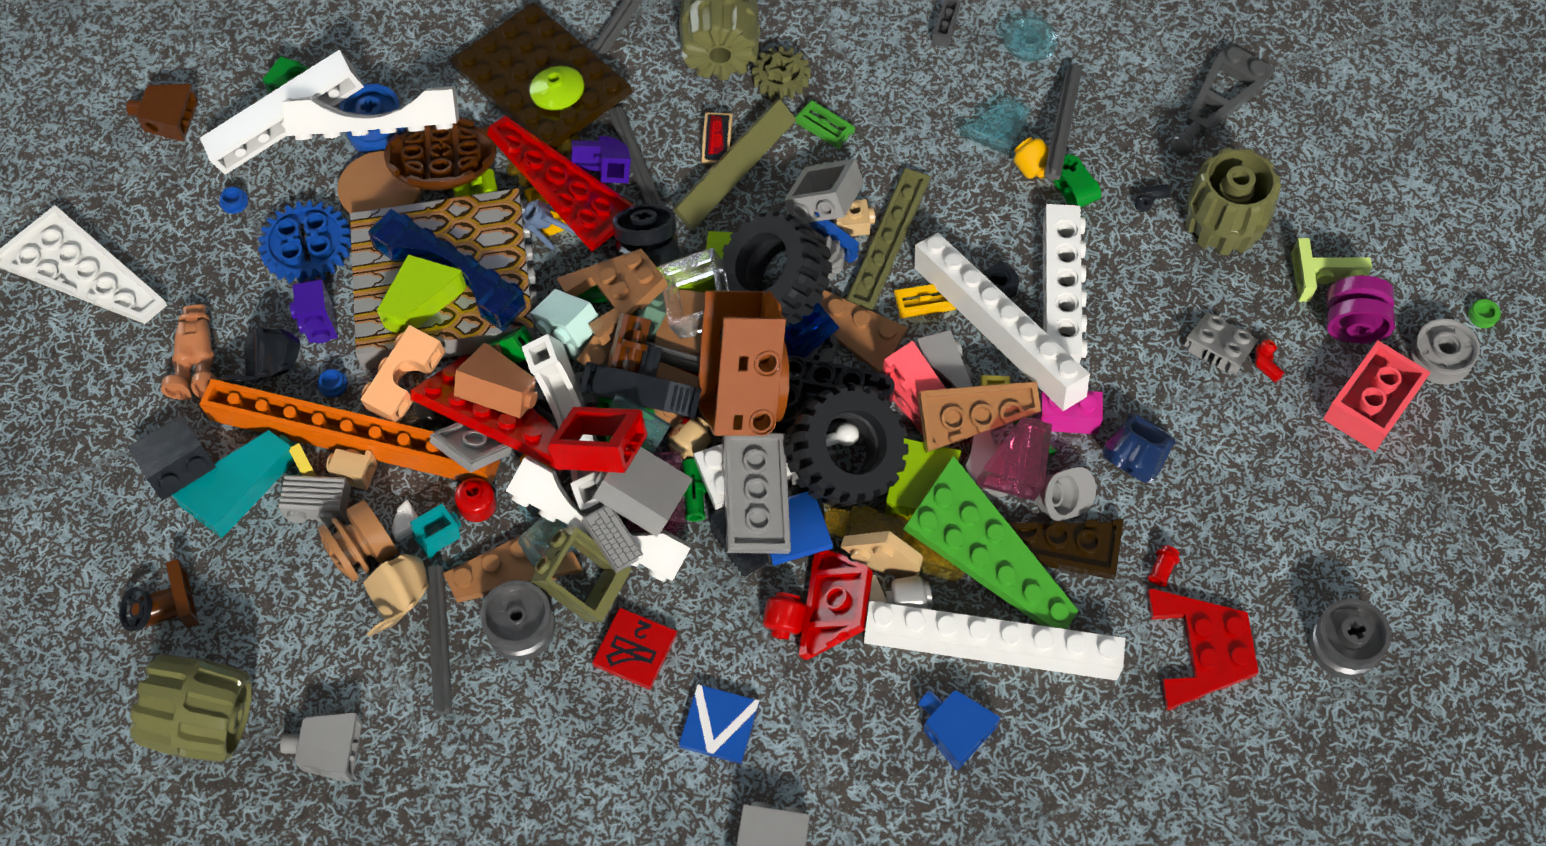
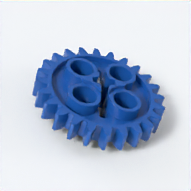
(279, 245)

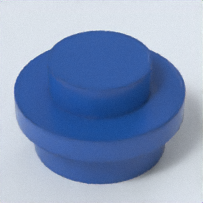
(233, 200)
(332, 383)

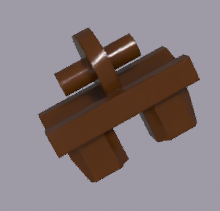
(629, 342)

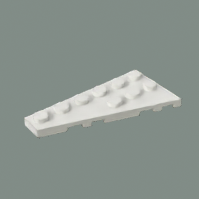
(71, 261)

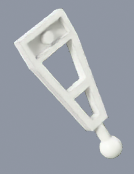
(711, 461)

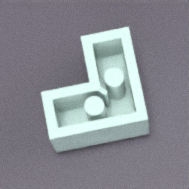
(566, 320)

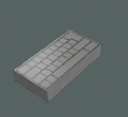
(612, 538)

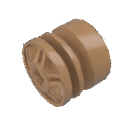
(357, 541)

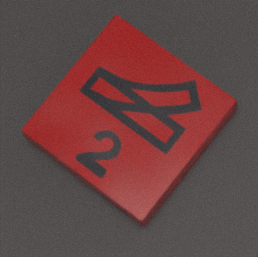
(634, 648)

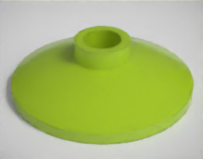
(557, 88)

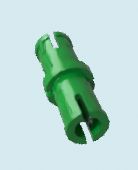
(694, 507)

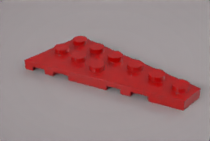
(569, 190)

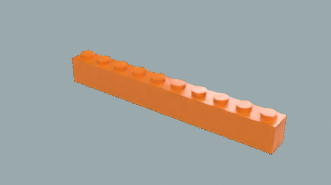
(333, 429)

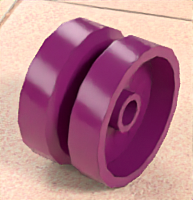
(1360, 309)

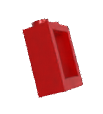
(615, 456)

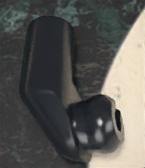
(1147, 196)

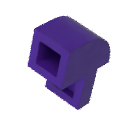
(606, 156)

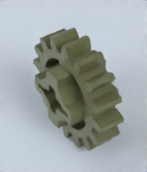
(781, 73)

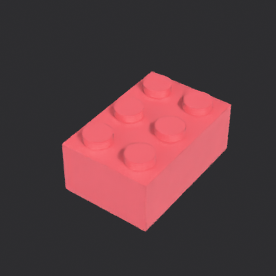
(1376, 395)

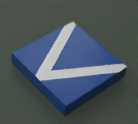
(719, 724)

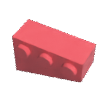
(911, 375)

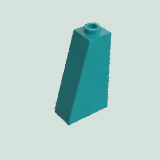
(236, 482)

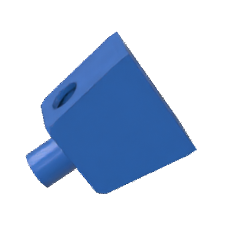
(957, 725)

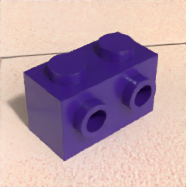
(314, 311)

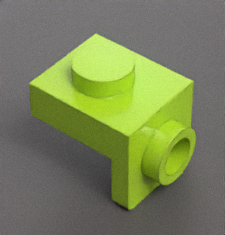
(483, 184)

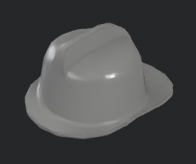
(1067, 493)

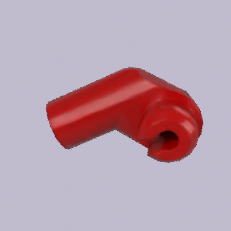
(1264, 360)

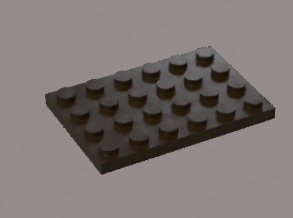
(516, 52)

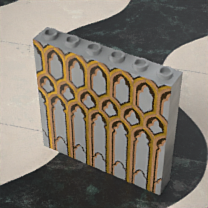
(477, 225)

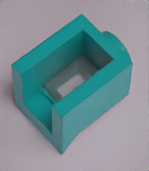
(435, 530)

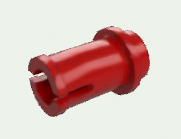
(1166, 560)

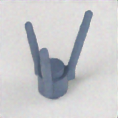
(538, 216)

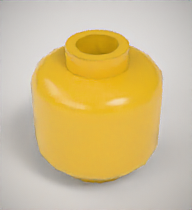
(1031, 157)

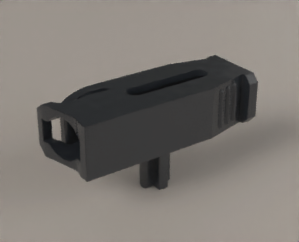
(642, 386)

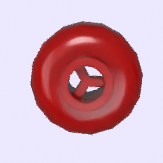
(475, 500)
(784, 615)

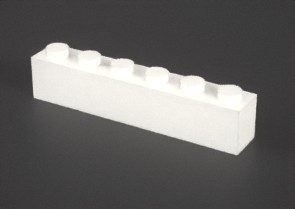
(263, 121)

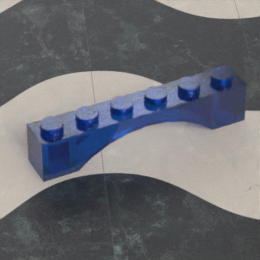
(496, 299)

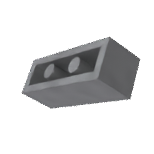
(946, 23)

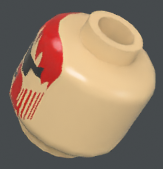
(689, 437)

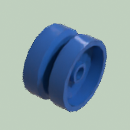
(370, 101)

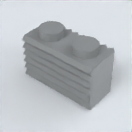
(314, 498)

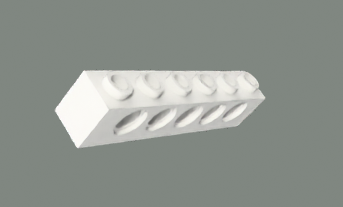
(1059, 222)

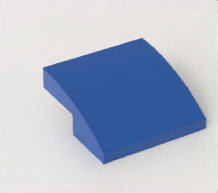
(807, 529)

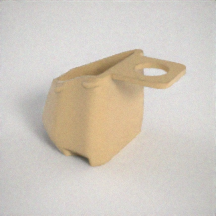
(396, 588)

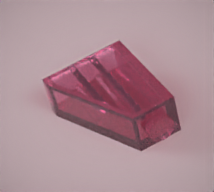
(1020, 460)

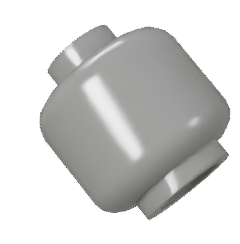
(910, 592)

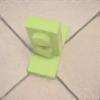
(1311, 270)

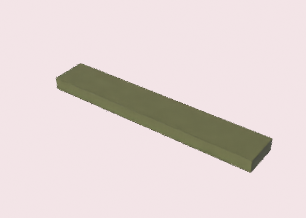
(734, 164)
(888, 239)

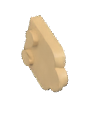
(884, 553)

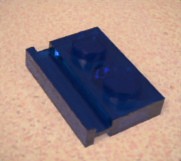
(810, 332)

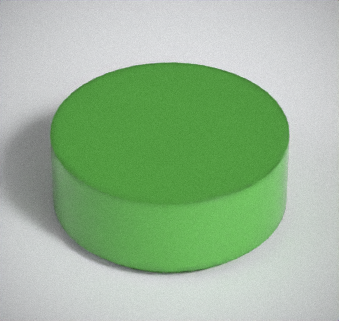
(1484, 313)

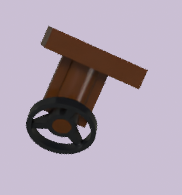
(161, 605)

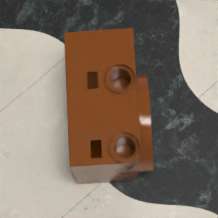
(745, 365)

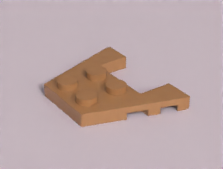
(625, 281)

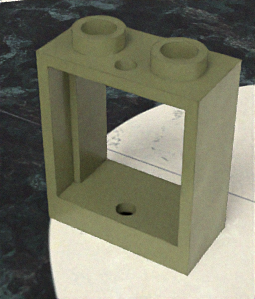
(603, 592)

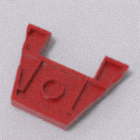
(1217, 642)

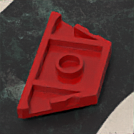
(834, 603)

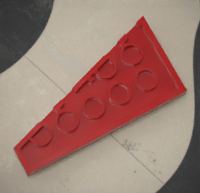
(525, 434)

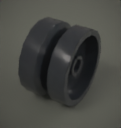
(649, 229)

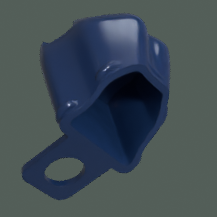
(1139, 448)

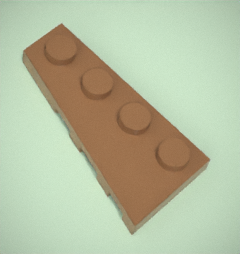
(863, 331)
(969, 411)
(498, 566)

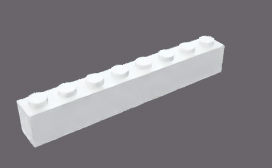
(1002, 322)
(994, 640)

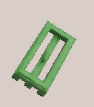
(821, 127)

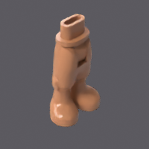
(191, 347)

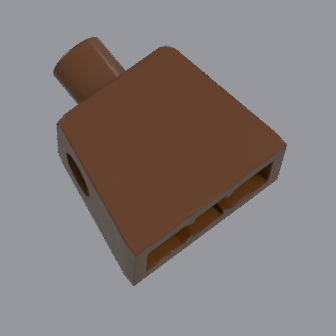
(165, 110)

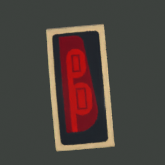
(716, 136)

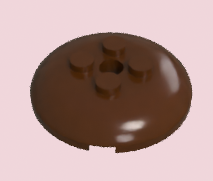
(440, 156)

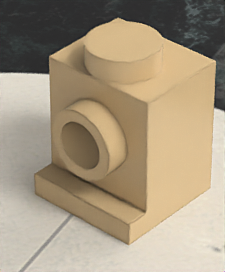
(857, 219)
(353, 466)

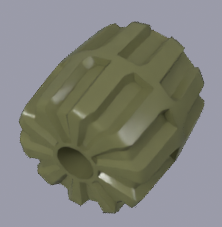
(719, 36)
(1232, 200)
(191, 708)

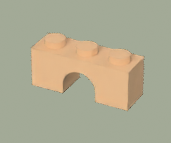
(412, 352)

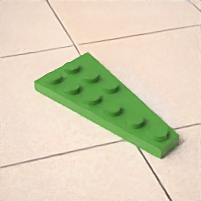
(976, 538)

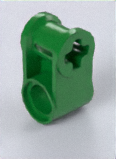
(1077, 184)

